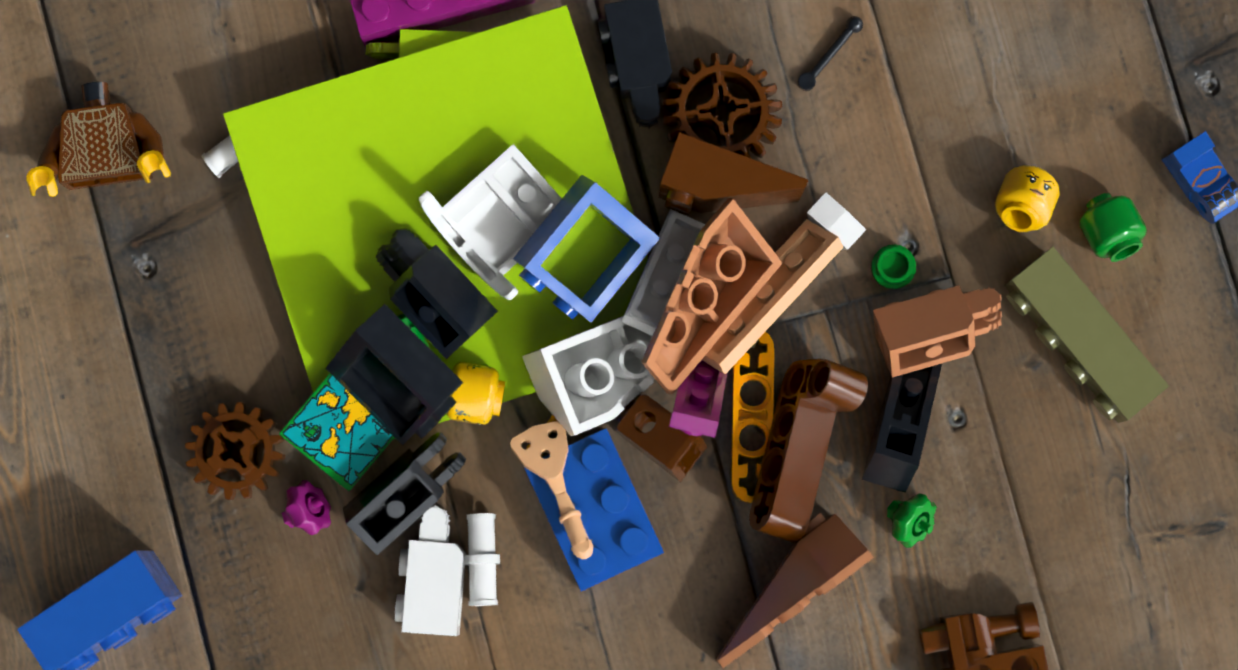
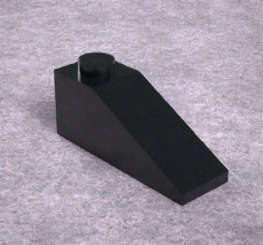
(902, 429)

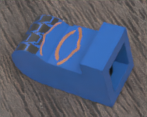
(1203, 178)

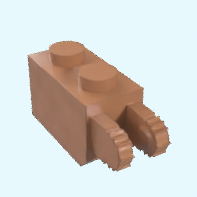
(934, 327)

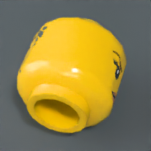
(1027, 198)
(478, 396)

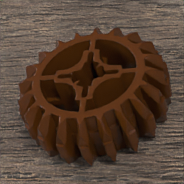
(741, 107)

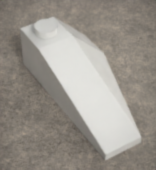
(591, 374)

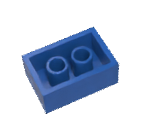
(608, 510)
(102, 613)

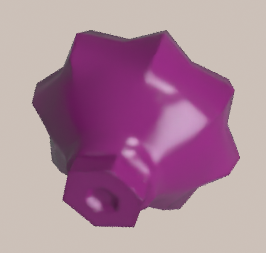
(307, 508)

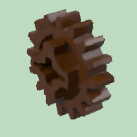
(218, 462)

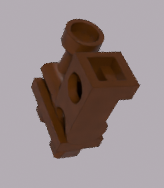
(972, 642)

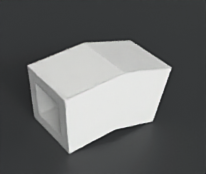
(836, 219)

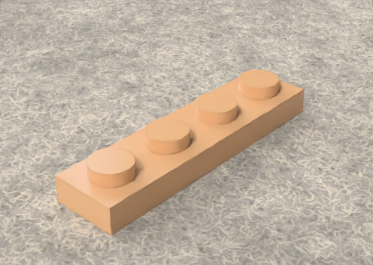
(803, 259)

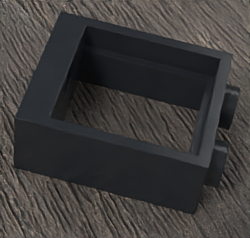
(395, 376)

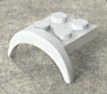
(494, 217)

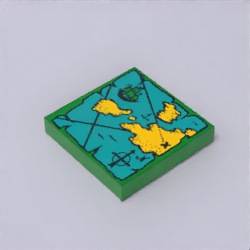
(337, 433)

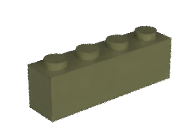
(1085, 336)

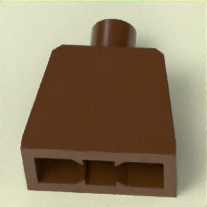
(664, 445)

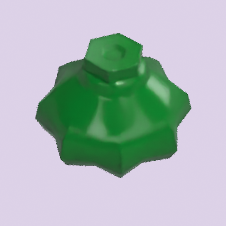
(911, 519)

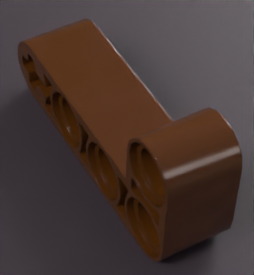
(799, 443)

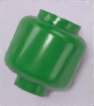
(1113, 227)

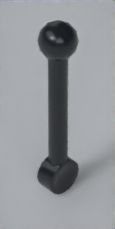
(807, 80)

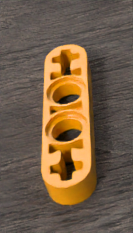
(746, 415)

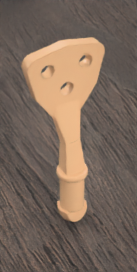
(552, 472)

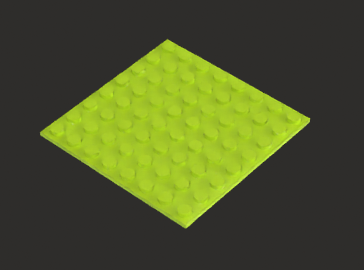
(353, 155)

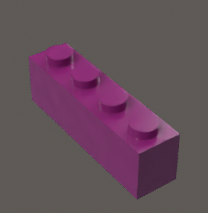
(382, 19)

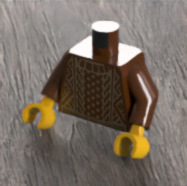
(98, 146)

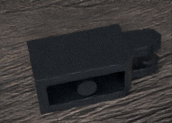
(639, 55)
(433, 292)
(400, 494)

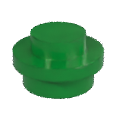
(893, 266)

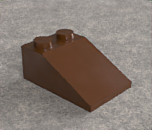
(706, 175)

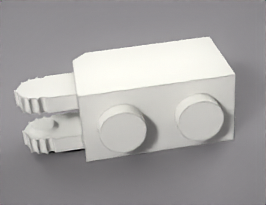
(433, 579)

